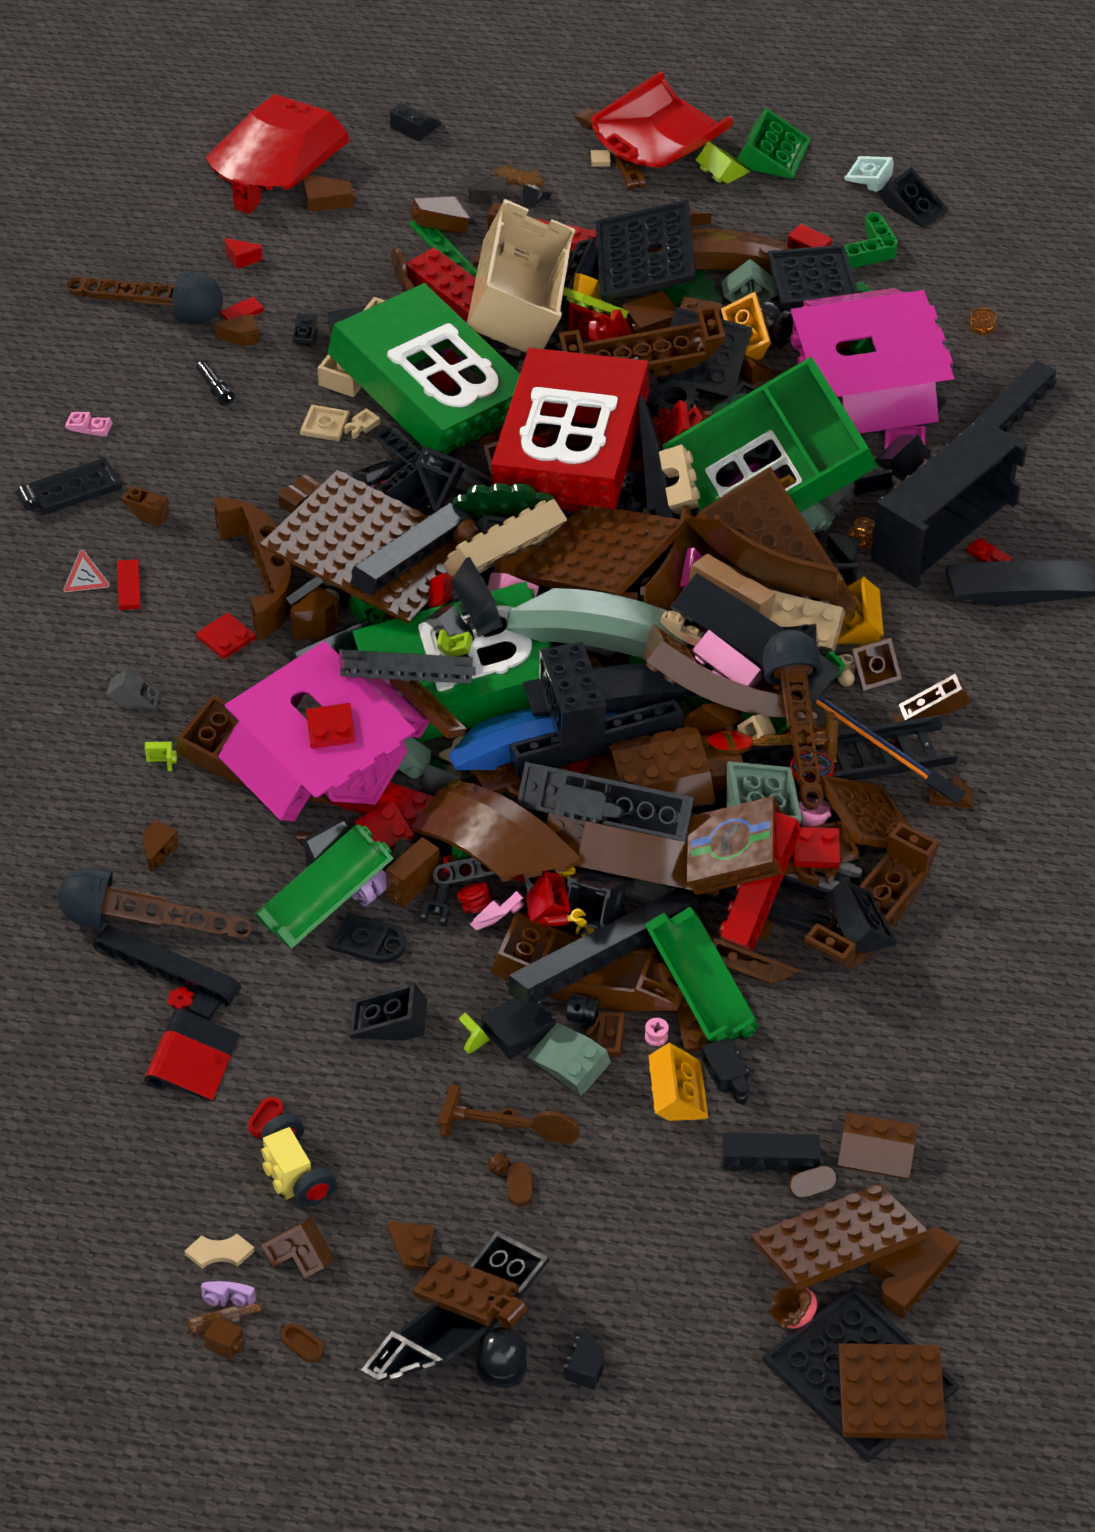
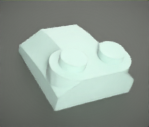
(871, 172)

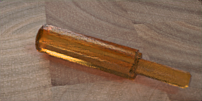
(229, 1314)

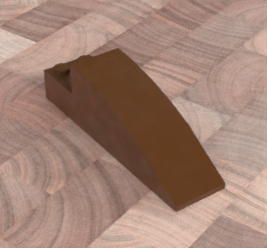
(624, 851)

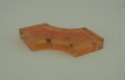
(519, 176)

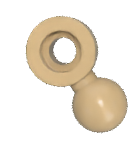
(846, 676)

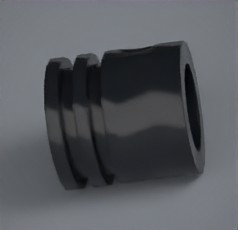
(588, 1009)

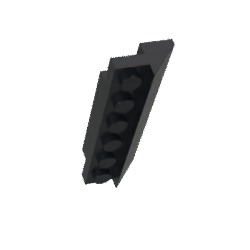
(406, 666)

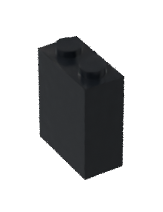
(517, 1027)

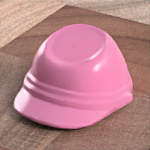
(817, 816)

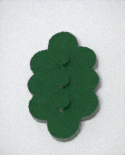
(700, 289)
(499, 500)

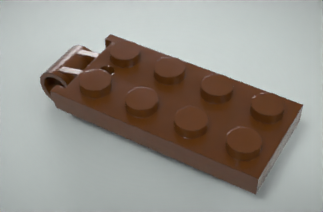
(471, 1293)

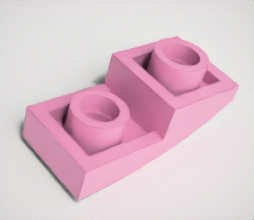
(84, 423)

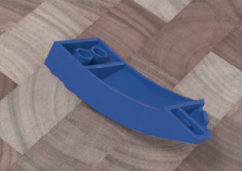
(489, 741)

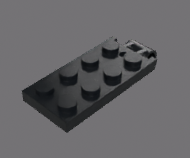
(69, 487)

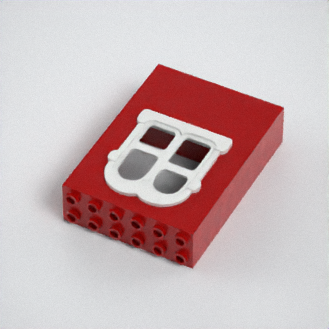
(565, 390)

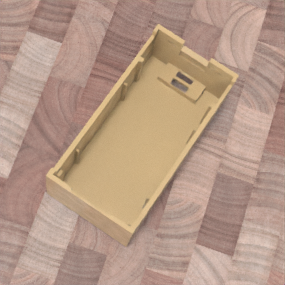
(518, 297)

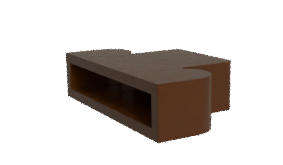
(913, 1270)

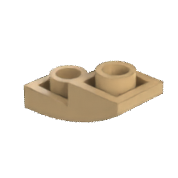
(674, 623)

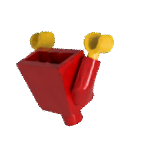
(549, 901)

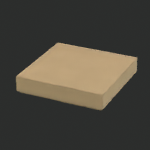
(325, 423)

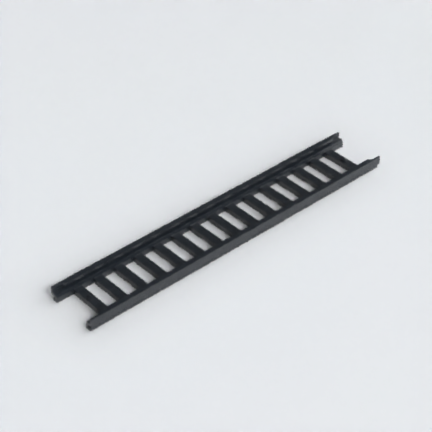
(849, 737)

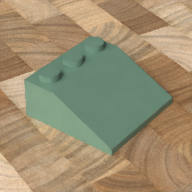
(755, 781)

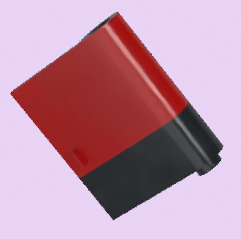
(191, 1055)

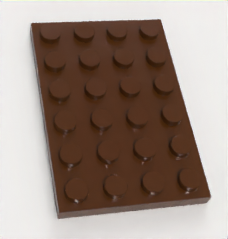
(838, 1236)

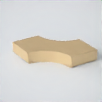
(231, 1250)

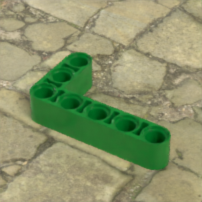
(879, 247)

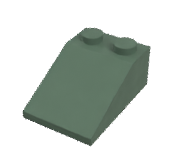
(570, 1058)

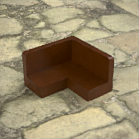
(303, 1244)

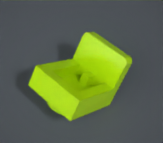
(455, 645)
(161, 752)

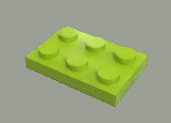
(591, 303)

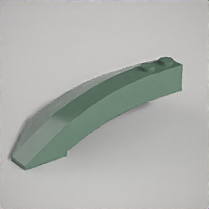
(588, 618)

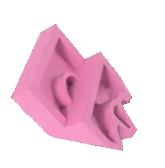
(496, 911)

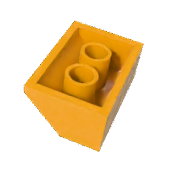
(749, 313)
(866, 621)
(677, 1084)

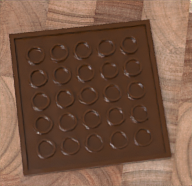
(600, 550)

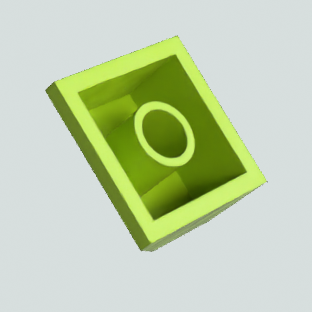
(720, 164)

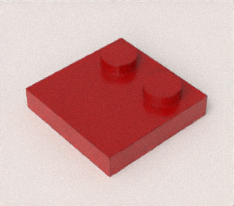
(225, 636)
(330, 725)
(386, 825)
(817, 848)

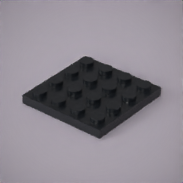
(810, 274)
(721, 370)

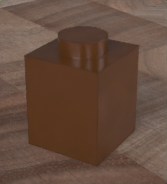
(224, 1338)

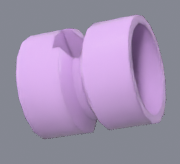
(371, 889)

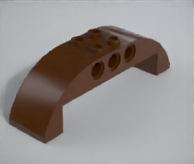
(665, 349)
(241, 518)
(893, 886)

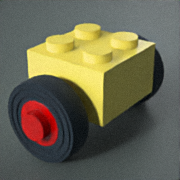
(290, 1165)

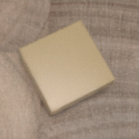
(600, 158)

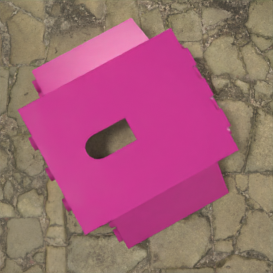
(884, 386)
(273, 744)

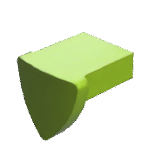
(477, 1036)

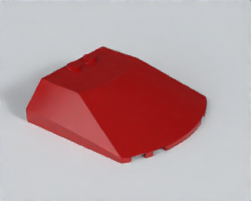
(654, 125)
(278, 144)

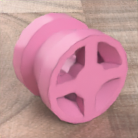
(660, 1036)

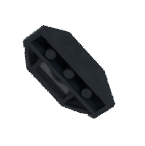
(582, 261)

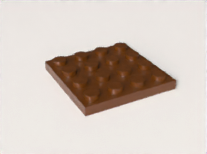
(863, 809)
(891, 1391)

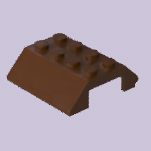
(666, 763)

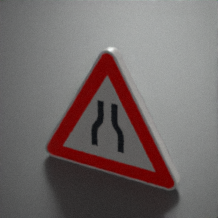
(85, 575)

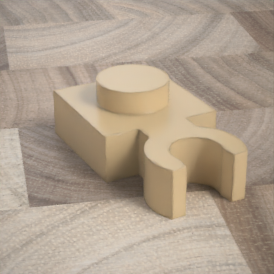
(364, 421)

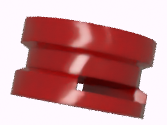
(474, 897)

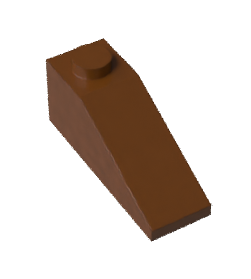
(937, 700)

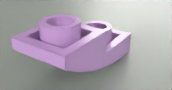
(220, 1292)

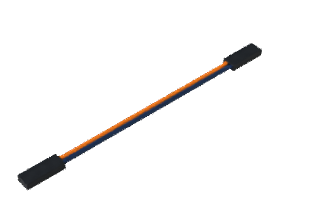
(934, 780)

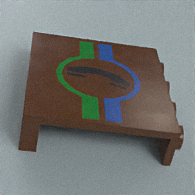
(732, 846)

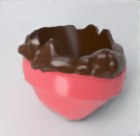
(793, 1307)

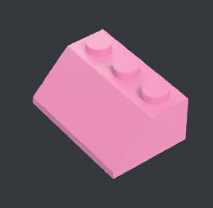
(726, 660)

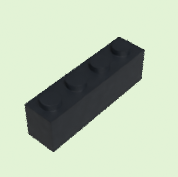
(770, 1151)

